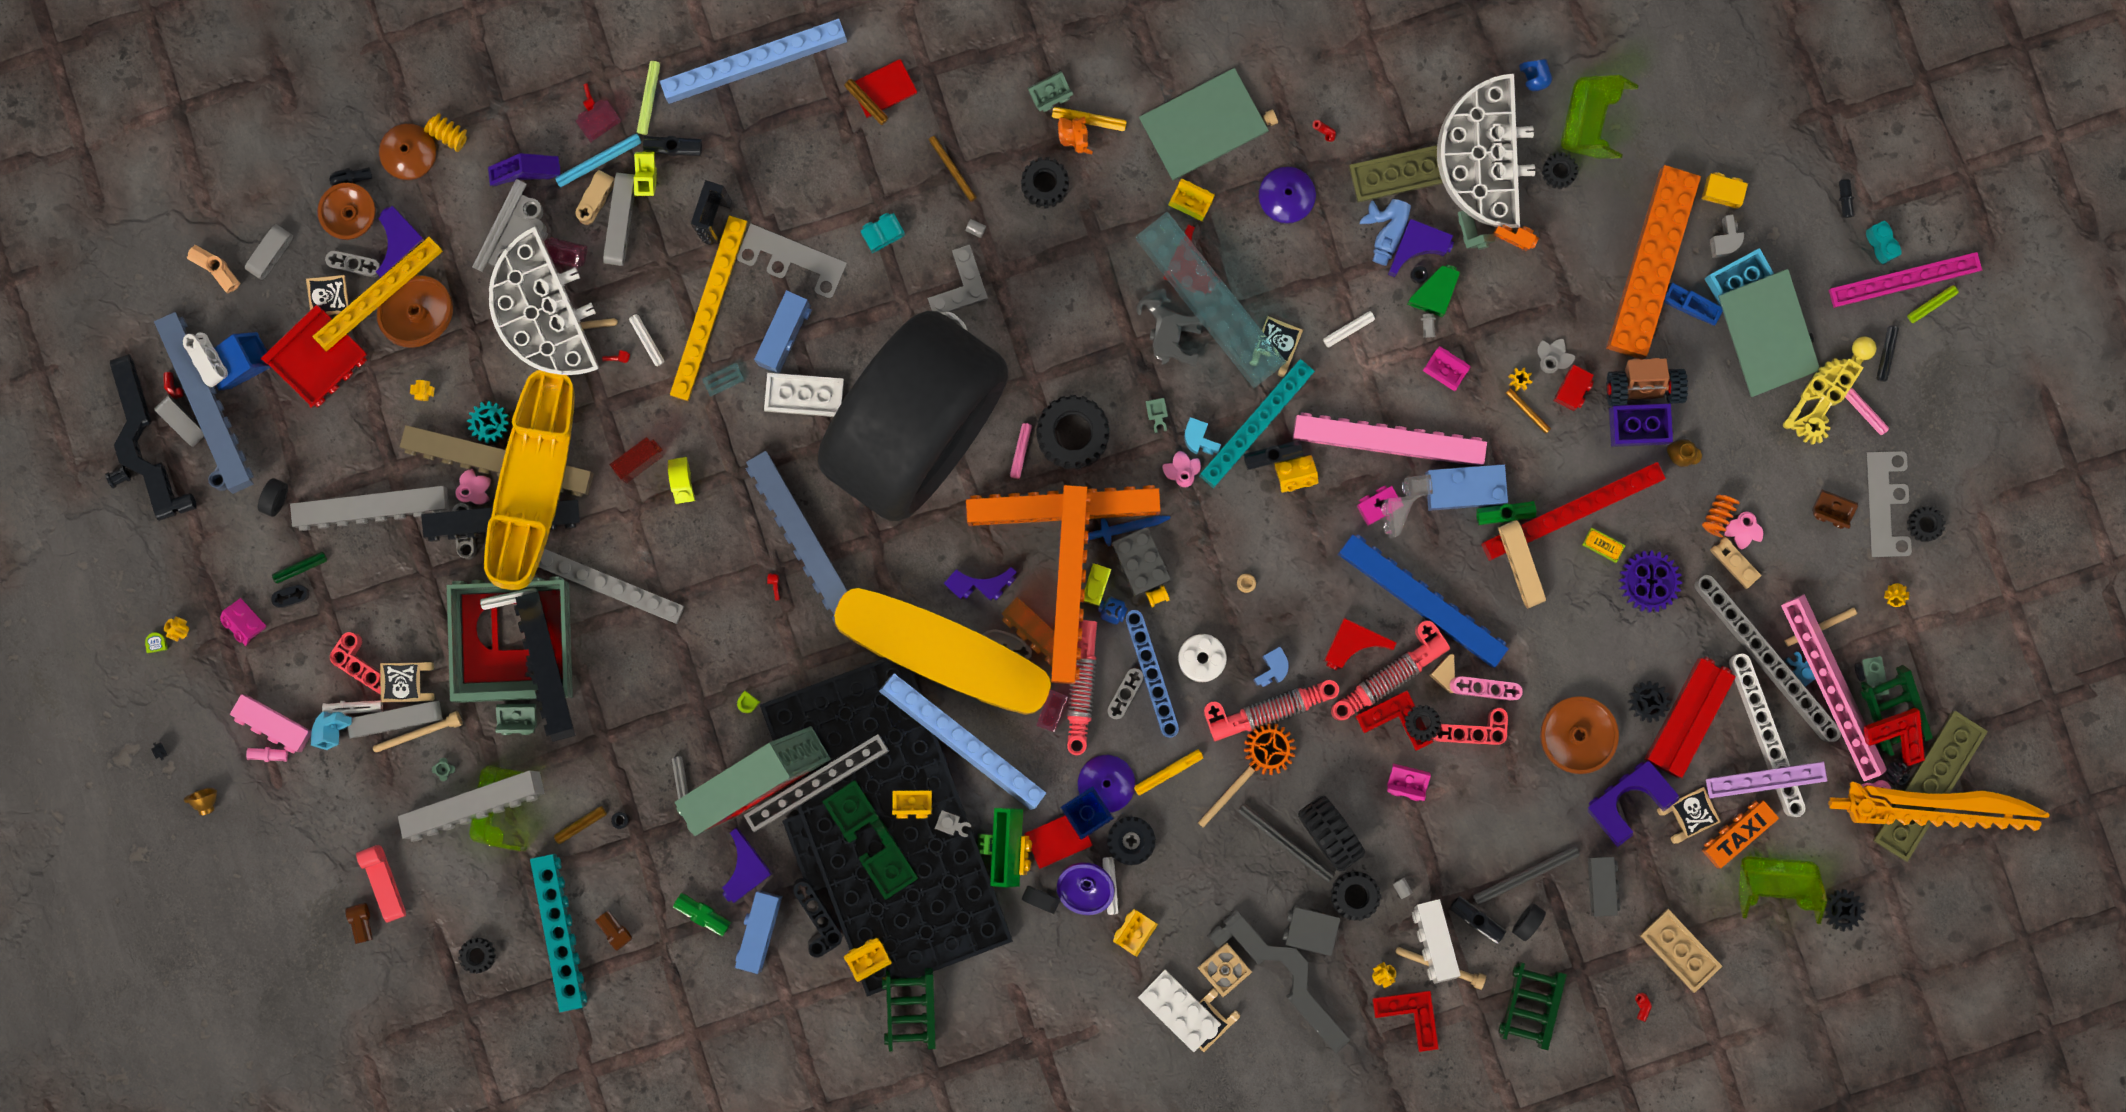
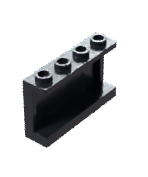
(706, 210)

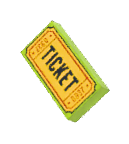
(1603, 545)

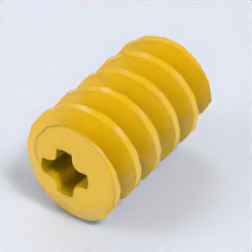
(446, 132)

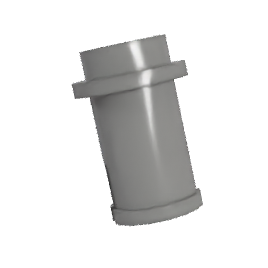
(1428, 325)

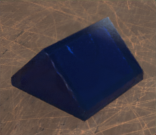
(1086, 812)

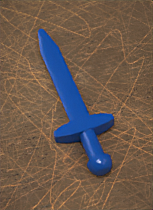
(1106, 531)

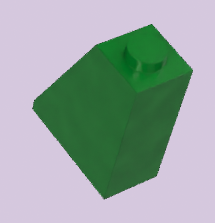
(1436, 291)

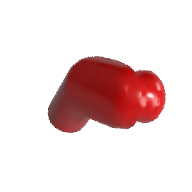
(1325, 129)
(169, 386)
(1644, 1005)

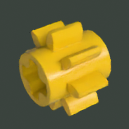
(1525, 377)
(422, 390)
(1896, 595)
(176, 628)
(1384, 975)

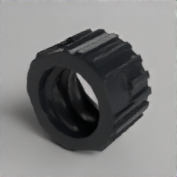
(1423, 270)
(626, 820)

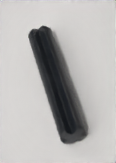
(1887, 353)

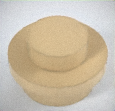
(1246, 583)

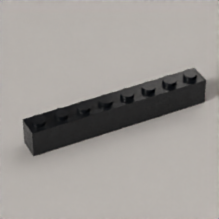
(475, 521)
(545, 667)

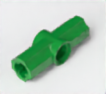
(1494, 514)
(702, 914)

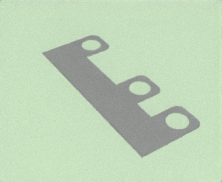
(792, 252)
(1880, 498)

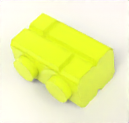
(1096, 584)

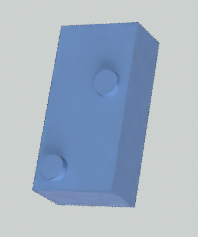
(782, 332)
(1468, 487)
(758, 932)

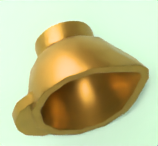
(1684, 453)
(202, 800)

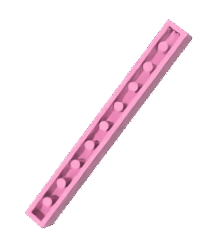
(1389, 440)
(1833, 686)

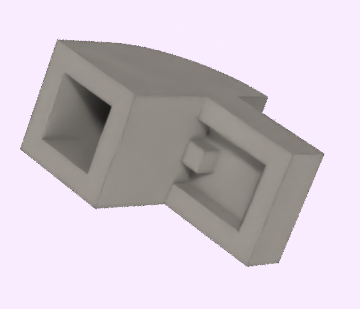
(1729, 242)

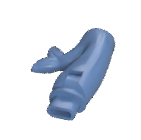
(1392, 233)

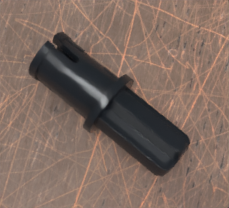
(1846, 198)

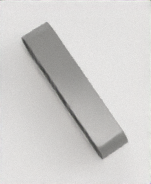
(619, 219)
(395, 719)

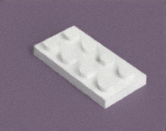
(803, 394)
(1179, 1010)

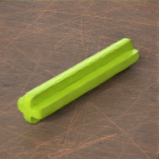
(1932, 304)

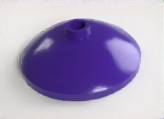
(1285, 207)
(1112, 769)
(1082, 896)

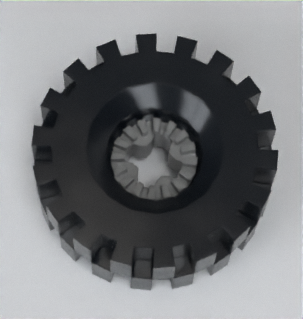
(1139, 851)

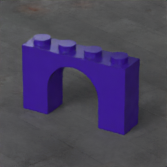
(1644, 779)

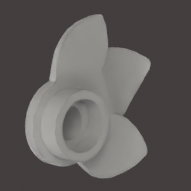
(1556, 354)

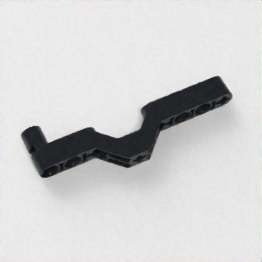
(127, 444)

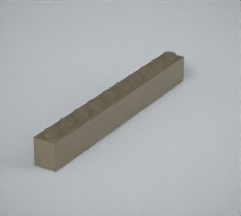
(480, 456)

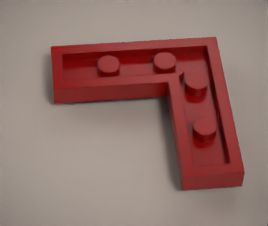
(1388, 710)
(1904, 724)
(1417, 1003)

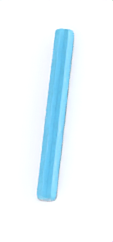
(598, 160)

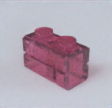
(598, 120)
(566, 252)
(1052, 711)

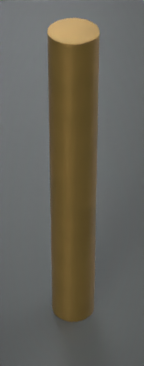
(1527, 410)

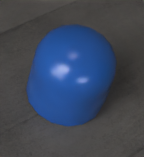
(1539, 69)

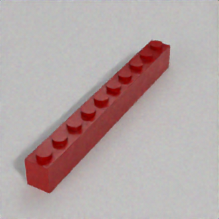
(1581, 507)

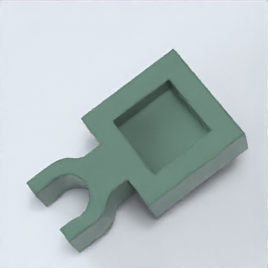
(1157, 410)

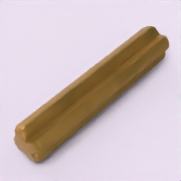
(866, 101)
(579, 825)

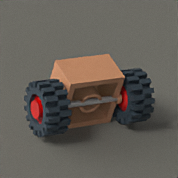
(1645, 381)

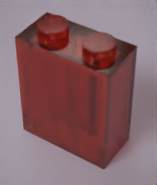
(637, 459)

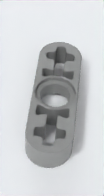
(339, 266)
(1136, 683)

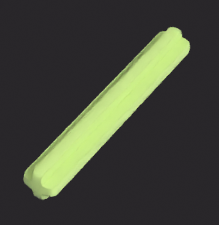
(648, 98)

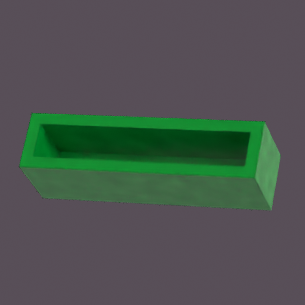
(1006, 847)

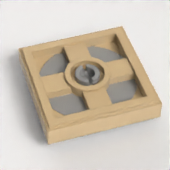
(1224, 969)

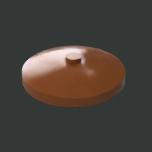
(416, 312)
(1579, 735)

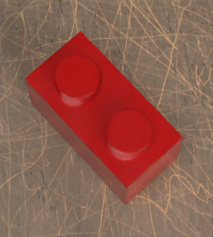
(1574, 387)

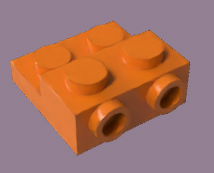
(1521, 238)

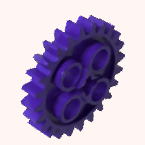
(1633, 580)

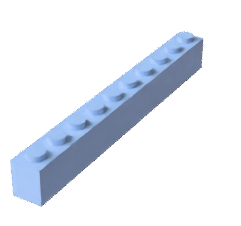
(753, 61)
(962, 742)

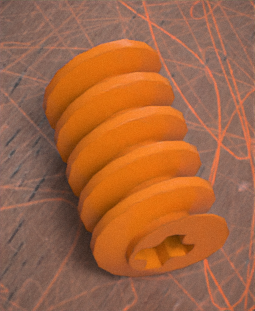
(1719, 513)

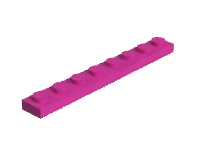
(1905, 280)

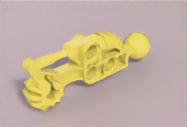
(1829, 378)

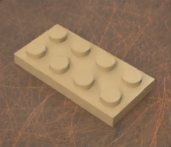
(1680, 950)

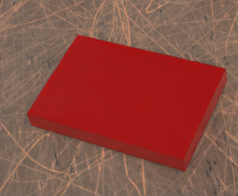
(887, 86)
(1055, 841)

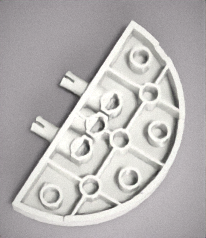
(1481, 153)
(535, 311)

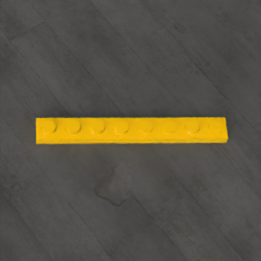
(377, 294)

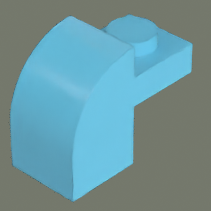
(1194, 438)
(326, 729)

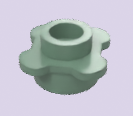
(437, 769)

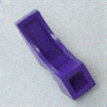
(991, 588)

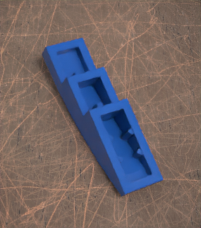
(1692, 304)

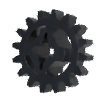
(1645, 708)
(1849, 915)

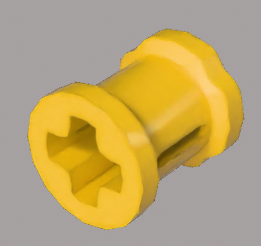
(1157, 596)

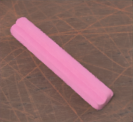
(1865, 410)
(1020, 450)

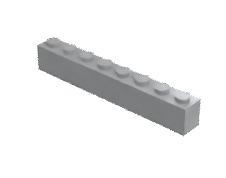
(369, 507)
(816, 783)
(471, 805)

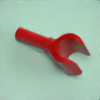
(589, 102)
(622, 357)
(774, 579)

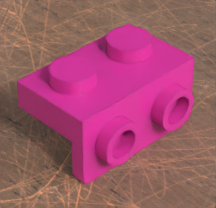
(1446, 368)
(242, 621)
(1408, 782)

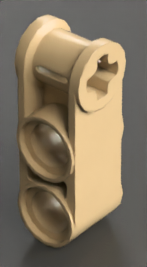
(594, 197)

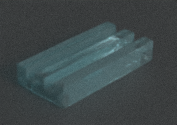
(708, 386)

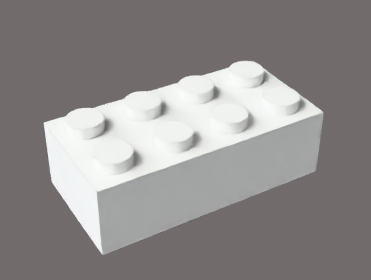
(1436, 941)

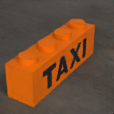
(1740, 833)

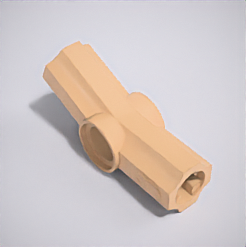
(207, 260)

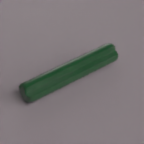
(299, 567)

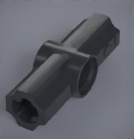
(685, 146)
(1285, 452)
(1468, 912)

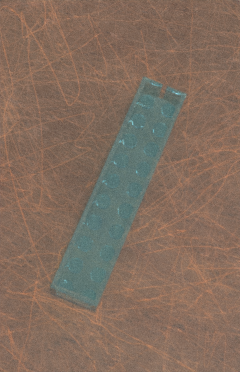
(1210, 299)

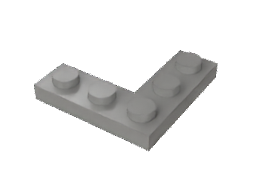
(972, 289)

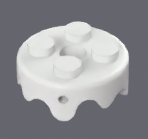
(1188, 658)

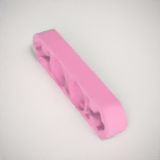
(1486, 688)

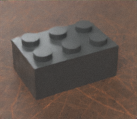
(1141, 561)

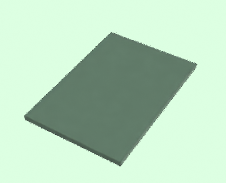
(1203, 124)
(1769, 332)

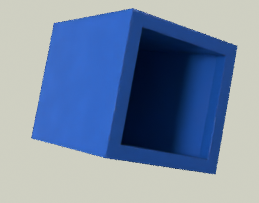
(242, 358)

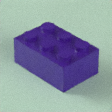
(1640, 425)

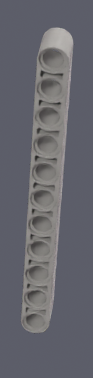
(1776, 662)

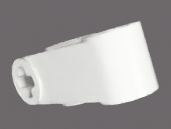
(205, 358)

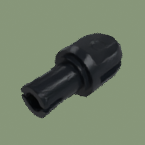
(350, 176)

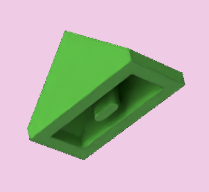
(984, 843)

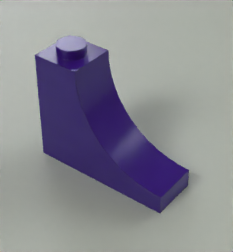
(524, 168)
(401, 238)
(1420, 240)
(749, 870)

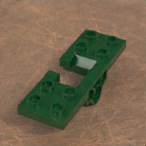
(888, 867)

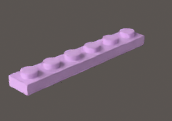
(1766, 779)

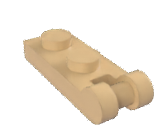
(1735, 563)

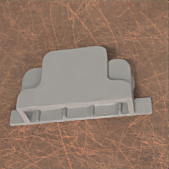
(514, 218)

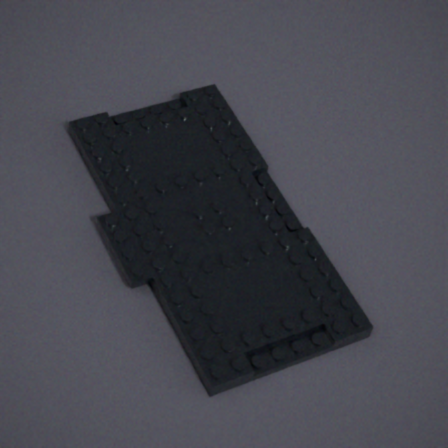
(951, 905)

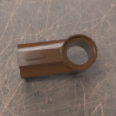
(359, 918)
(616, 934)

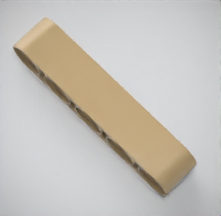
(1522, 564)

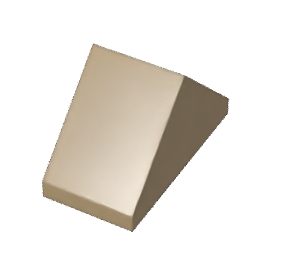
(1444, 673)

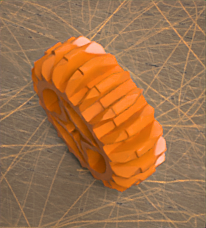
(1265, 765)

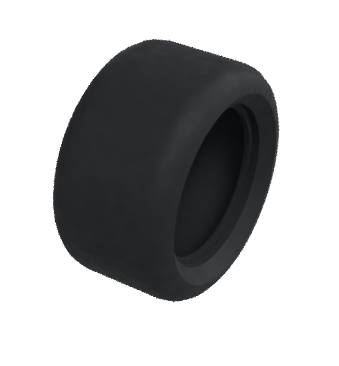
(912, 415)

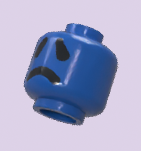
(1112, 610)

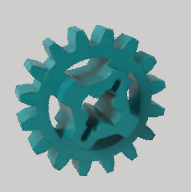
(490, 415)

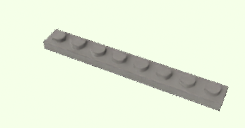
(611, 586)

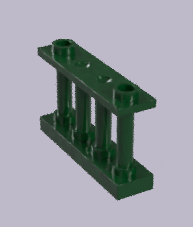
(1909, 695)
(926, 1000)
(1551, 1000)

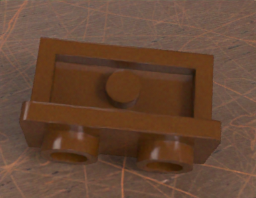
(1834, 509)

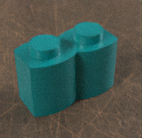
(882, 233)
(1885, 246)

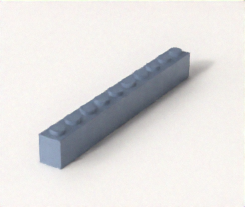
(205, 406)
(797, 530)

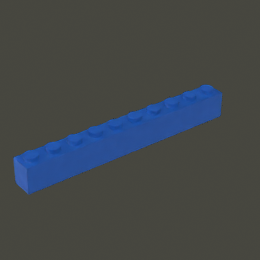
(1423, 601)

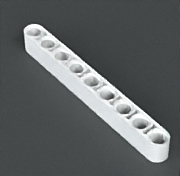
(1759, 728)

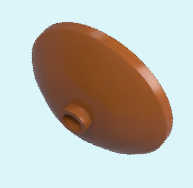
(413, 162)
(338, 202)

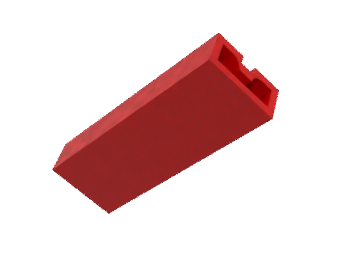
(1690, 717)

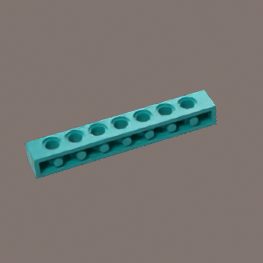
(1257, 423)
(557, 962)

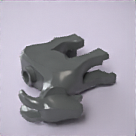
(1169, 328)

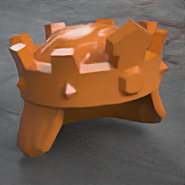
(1074, 134)

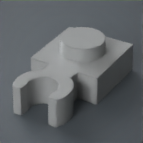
(949, 823)

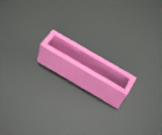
(270, 722)

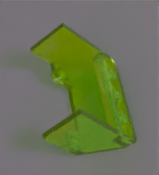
(1588, 113)
(482, 829)
(1781, 880)

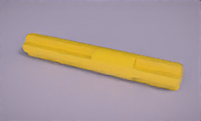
(1091, 119)
(1168, 772)

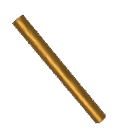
(952, 168)

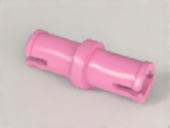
(267, 754)

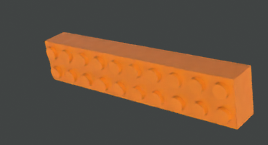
(1653, 262)
(1048, 507)
(1069, 584)

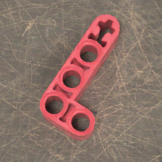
(350, 659)
(1468, 731)
(382, 882)

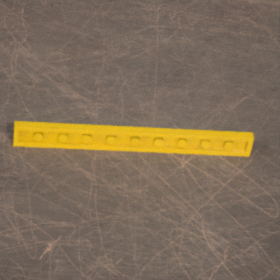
(708, 308)

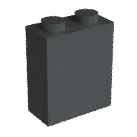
(1311, 930)

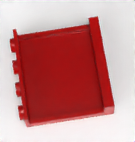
(307, 365)

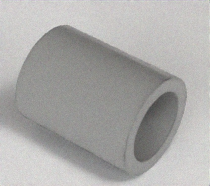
(975, 228)
(1402, 888)

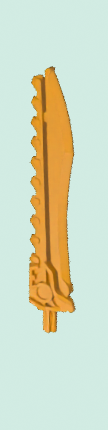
(1877, 811)

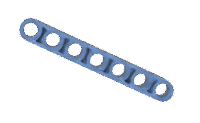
(1152, 664)

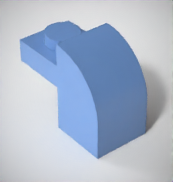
(1277, 665)

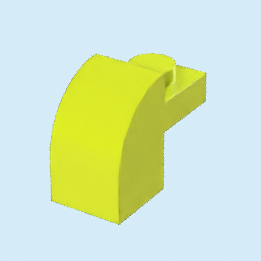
(645, 174)
(680, 480)

